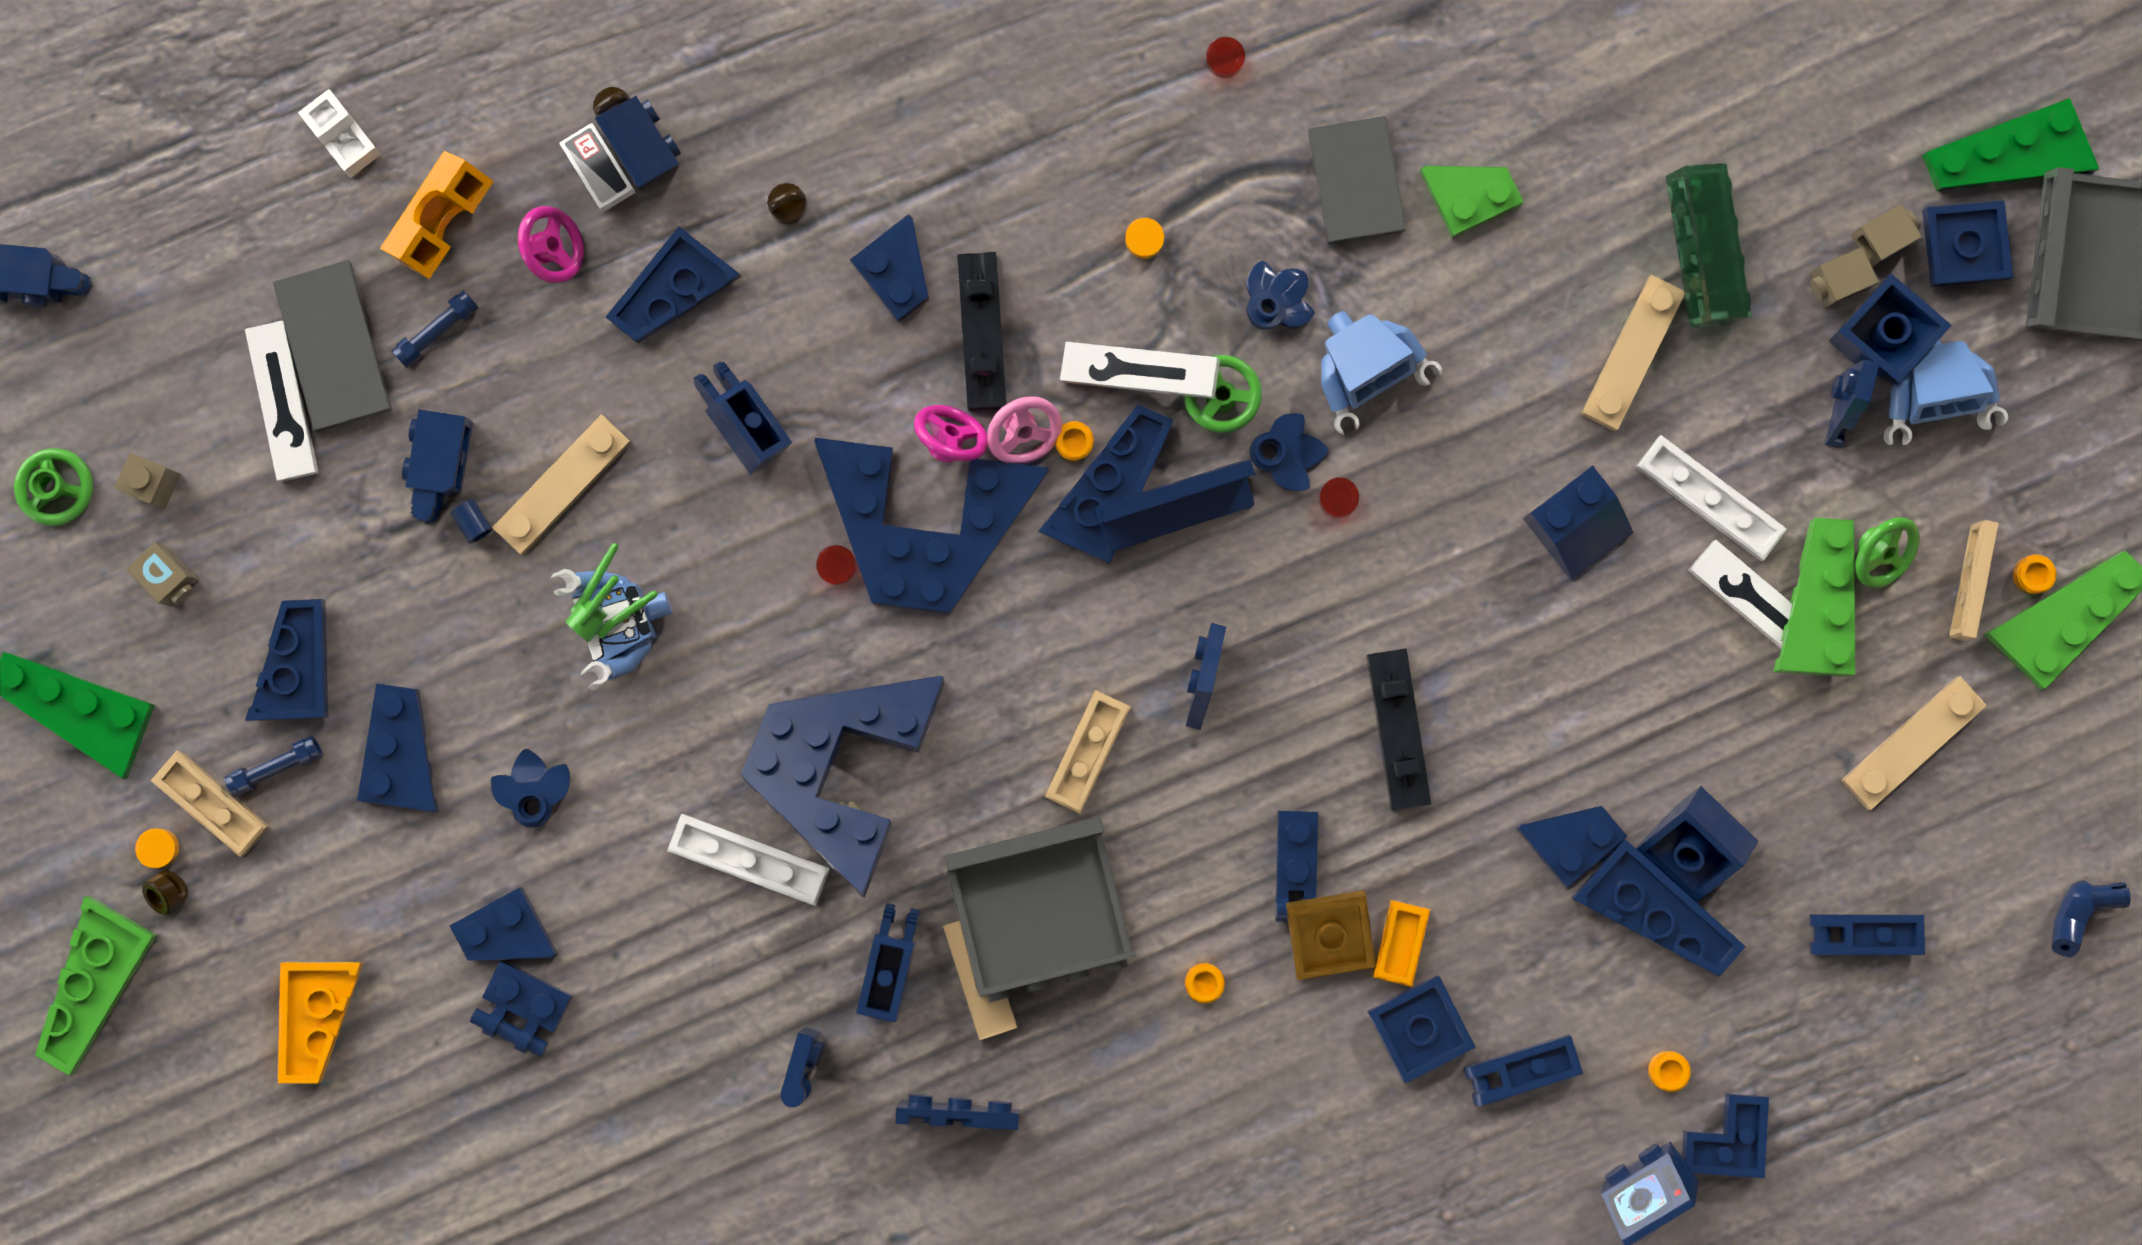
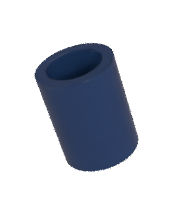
(471, 521)

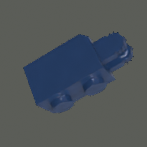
(38, 276)
(742, 419)
(436, 461)
(888, 968)

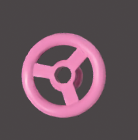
(1021, 428)

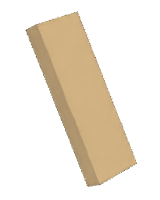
(1973, 580)
(1087, 751)
(210, 803)
(988, 1017)

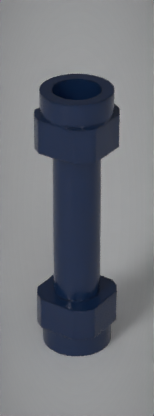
(409, 351)
(243, 780)

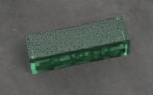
(1708, 245)

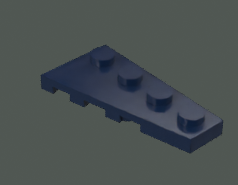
(1115, 474)

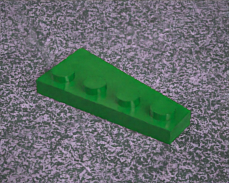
(2014, 150)
(85, 714)

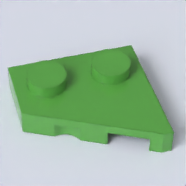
(1470, 194)

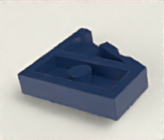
(1852, 396)

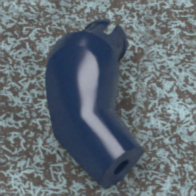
(2077, 908)

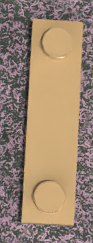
(1633, 353)
(561, 485)
(1913, 743)

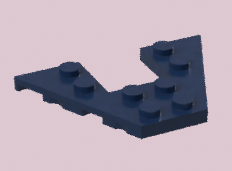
(918, 565)
(798, 749)

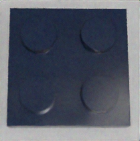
(1967, 243)
(1421, 1029)

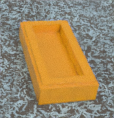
(1401, 943)

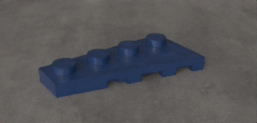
(1651, 904)

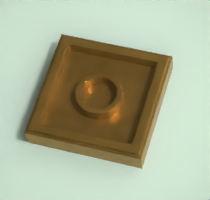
(1330, 935)

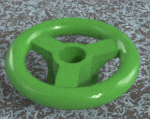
(1252, 398)
(38, 486)
(1881, 546)

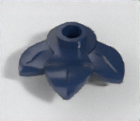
(1281, 293)
(1293, 452)
(531, 782)

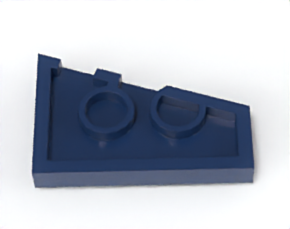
(670, 286)
(296, 665)
(396, 752)
(995, 1116)

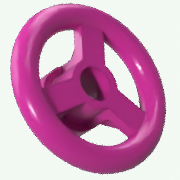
(547, 245)
(948, 437)

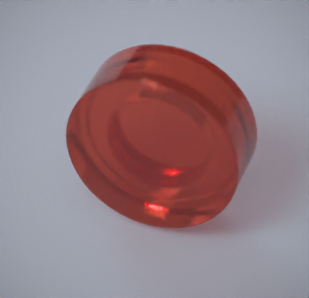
(1225, 57)
(1339, 497)
(836, 565)

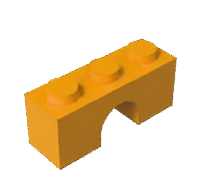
(447, 190)

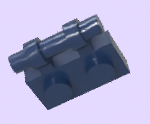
(527, 997)

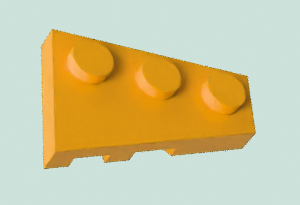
(311, 1016)

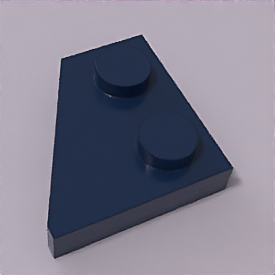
(894, 269)
(1202, 681)
(1573, 841)
(504, 930)

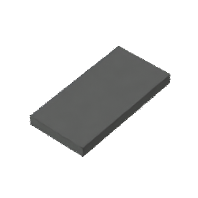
(332, 346)

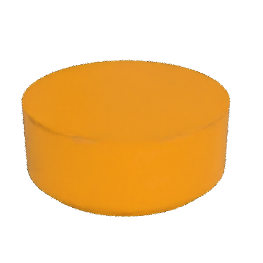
(1144, 238)
(1074, 441)
(2034, 574)
(157, 848)
(1204, 983)
(1669, 1071)

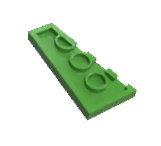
(1823, 605)
(2059, 627)
(98, 969)

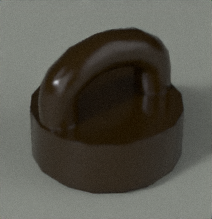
(608, 99)
(787, 203)
(165, 892)

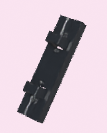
(982, 331)
(1398, 729)

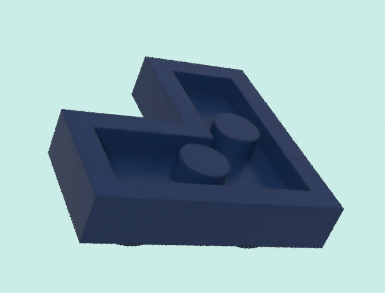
(1740, 1146)

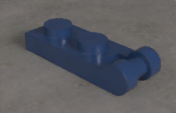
(1295, 858)
(1869, 934)
(1524, 1070)

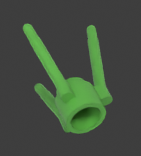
(588, 616)

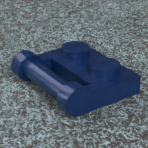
(805, 1055)

